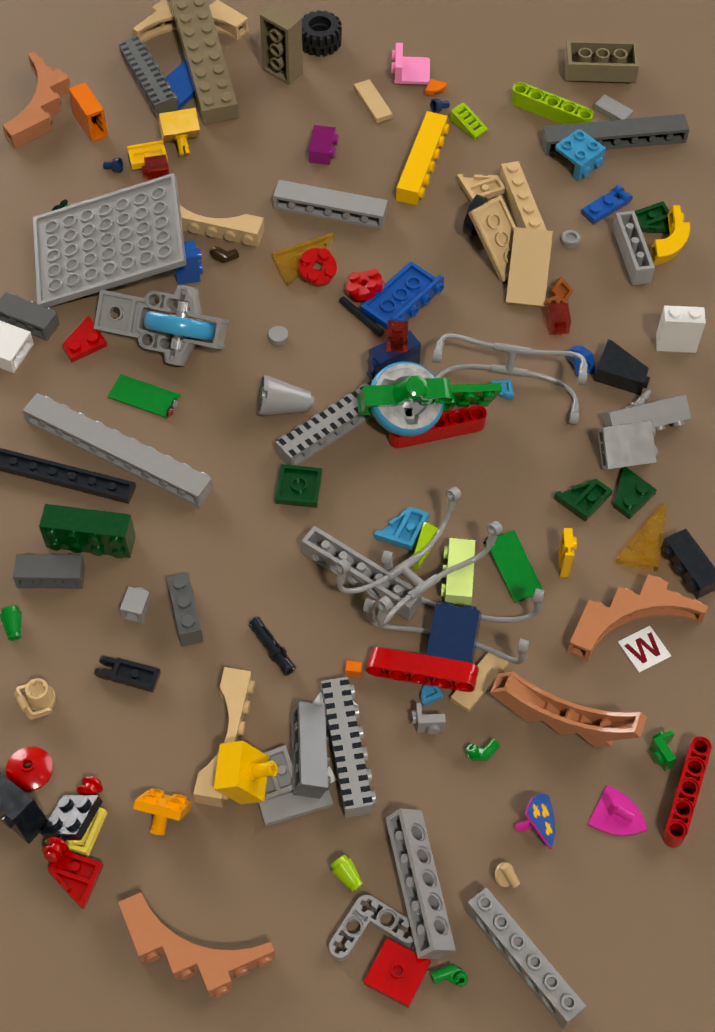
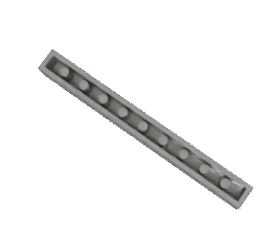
(118, 449)

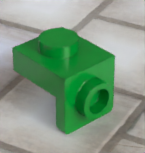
(661, 752)

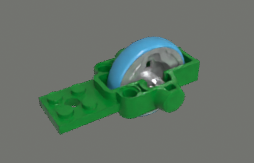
(411, 398)

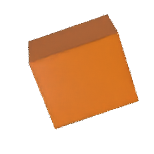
(353, 669)

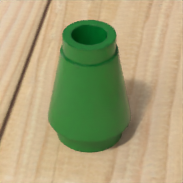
(11, 620)

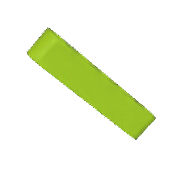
(549, 105)

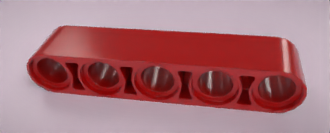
(446, 427)
(422, 669)
(687, 801)

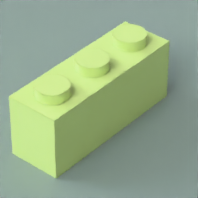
(460, 582)

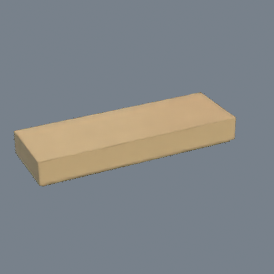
(373, 101)
(488, 670)

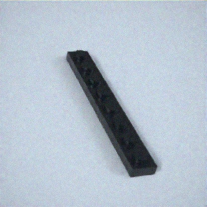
(66, 476)

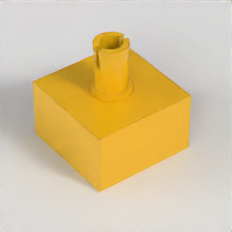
(179, 127)
(243, 772)

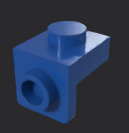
(588, 356)

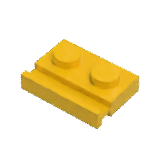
(140, 151)
(566, 551)

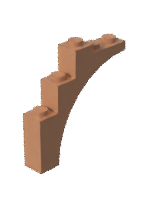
(36, 117)
(627, 606)
(564, 717)
(185, 958)

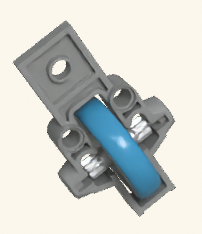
(135, 319)

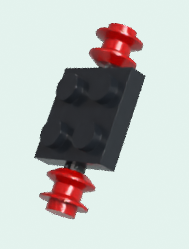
(71, 818)

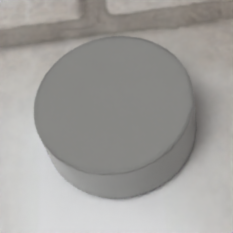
(570, 239)
(278, 335)

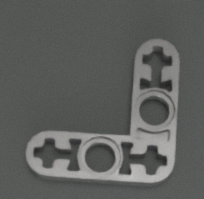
(365, 919)

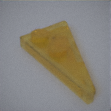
(288, 258)
(646, 545)

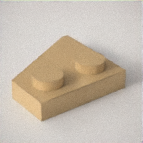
(486, 186)

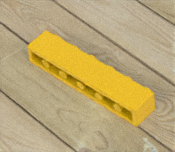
(422, 158)

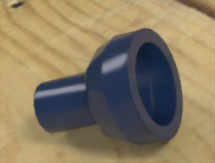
(437, 105)
(116, 165)

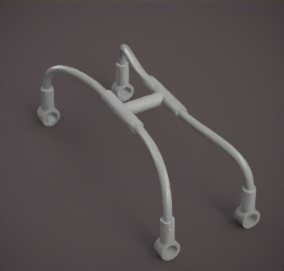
(511, 370)
(385, 603)
(369, 608)

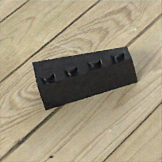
(20, 811)

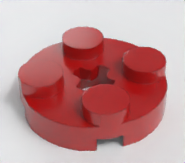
(312, 275)
(364, 285)

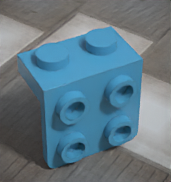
(583, 152)

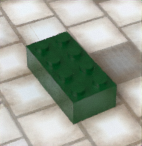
(87, 531)

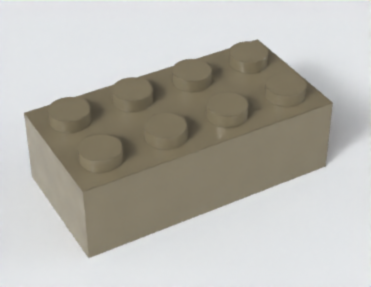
(281, 44)
(601, 61)

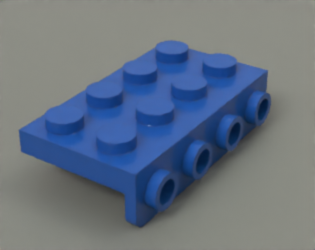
(403, 295)

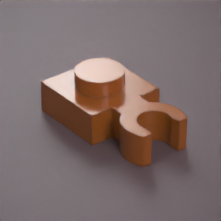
(559, 292)

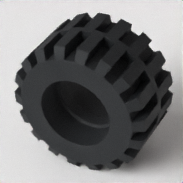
(321, 33)

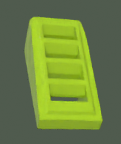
(461, 112)
(426, 535)

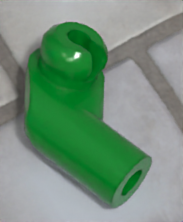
(482, 754)
(450, 973)

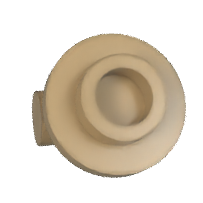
(505, 875)

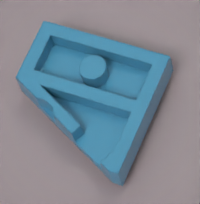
(404, 529)

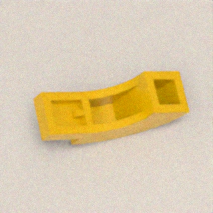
(666, 249)

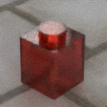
(155, 167)
(558, 319)
(397, 336)

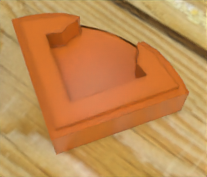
(435, 86)

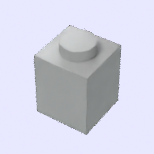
(135, 605)

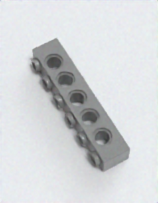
(328, 551)
(420, 884)
(525, 958)

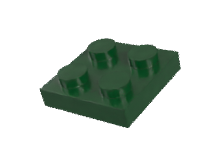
(298, 486)

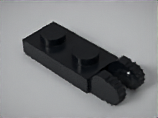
(129, 673)

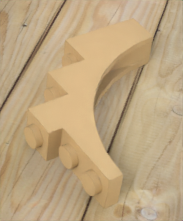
(225, 18)

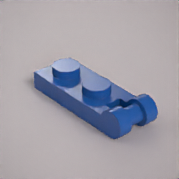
(606, 205)

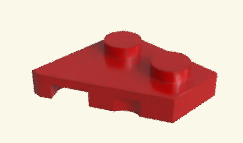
(83, 341)
(76, 876)

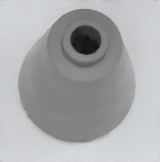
(282, 398)

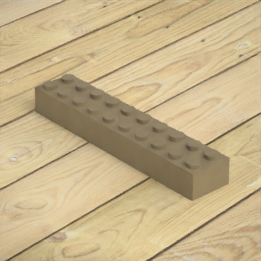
(205, 60)

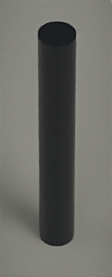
(361, 316)

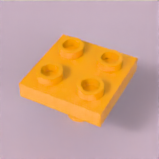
(163, 807)

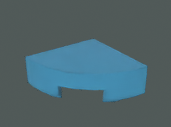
(507, 389)
(430, 694)

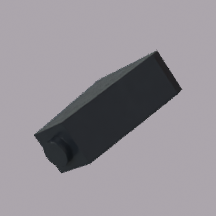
(621, 370)

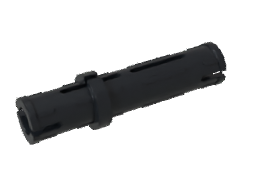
(276, 652)

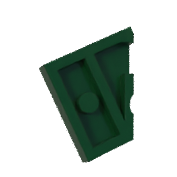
(654, 218)
(632, 493)
(584, 498)

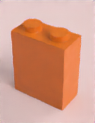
(88, 112)

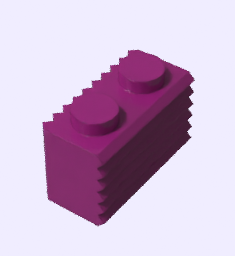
(322, 144)

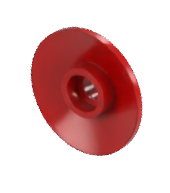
(29, 778)

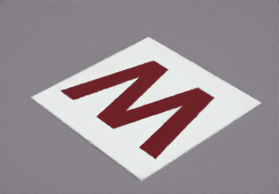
(644, 649)

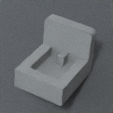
(428, 723)

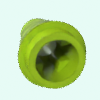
(347, 873)

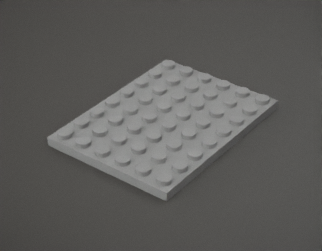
(108, 241)

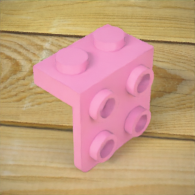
(409, 69)

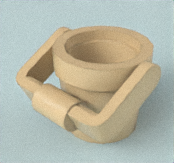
(39, 698)

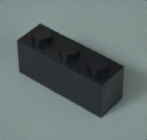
(689, 563)

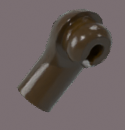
(222, 255)

